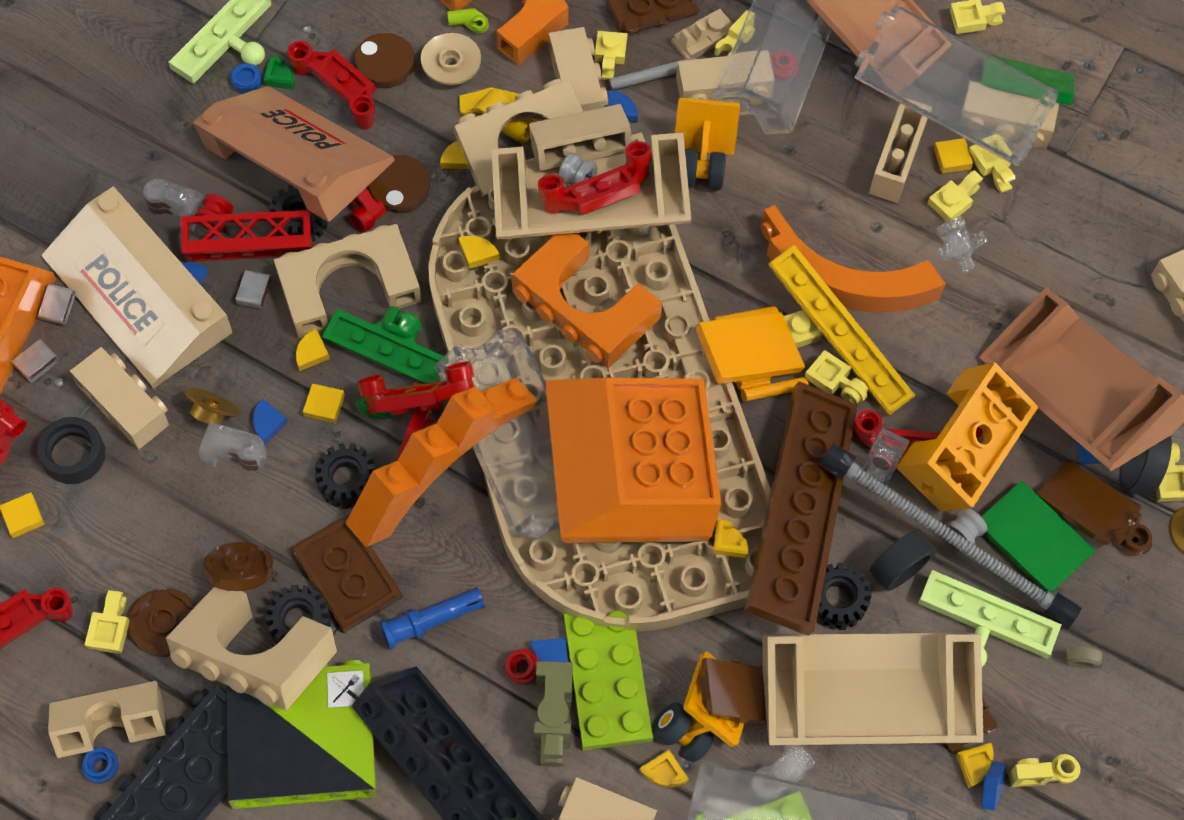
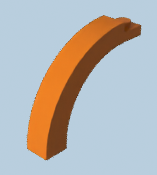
(856, 288)

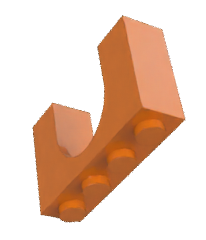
(528, 28)
(601, 334)

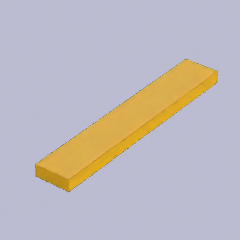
(841, 330)

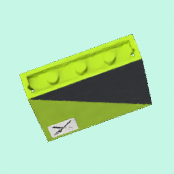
(305, 753)

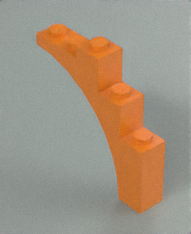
(430, 452)

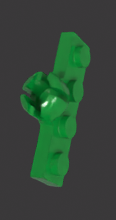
(386, 343)

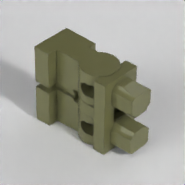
(552, 723)

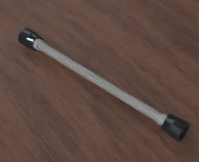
(1056, 607)

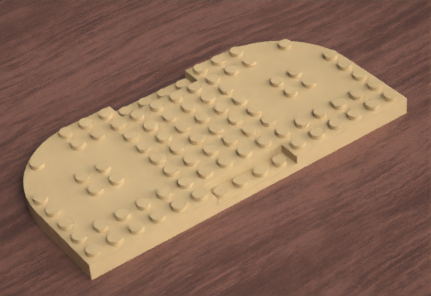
(647, 581)

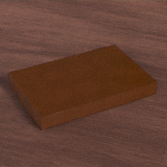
(346, 574)

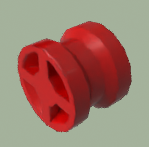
(215, 205)

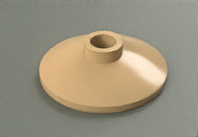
(450, 49)

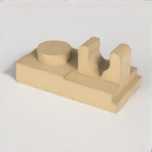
(702, 35)

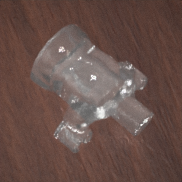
(958, 243)

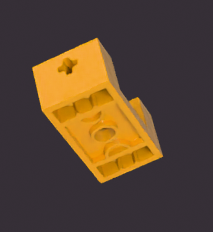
(955, 465)

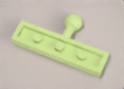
(218, 36)
(989, 615)

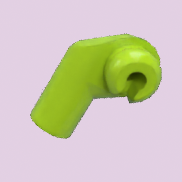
(470, 18)

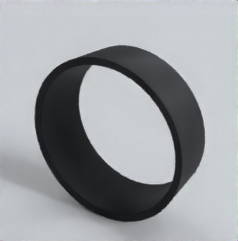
(1147, 470)

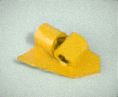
(478, 102)

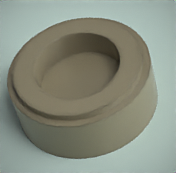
(1084, 657)

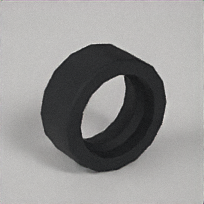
(55, 433)
(902, 560)

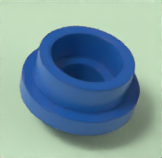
(93, 757)

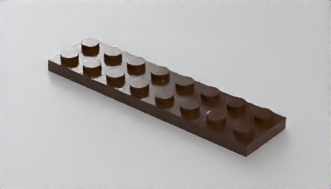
(800, 512)

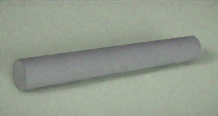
(644, 75)

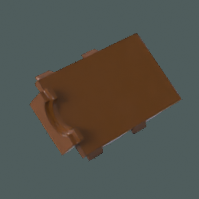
(643, 14)
(1090, 504)
(733, 691)

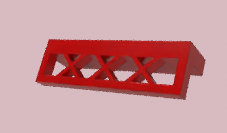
(244, 248)

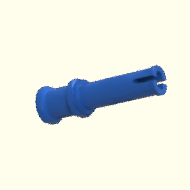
(416, 622)

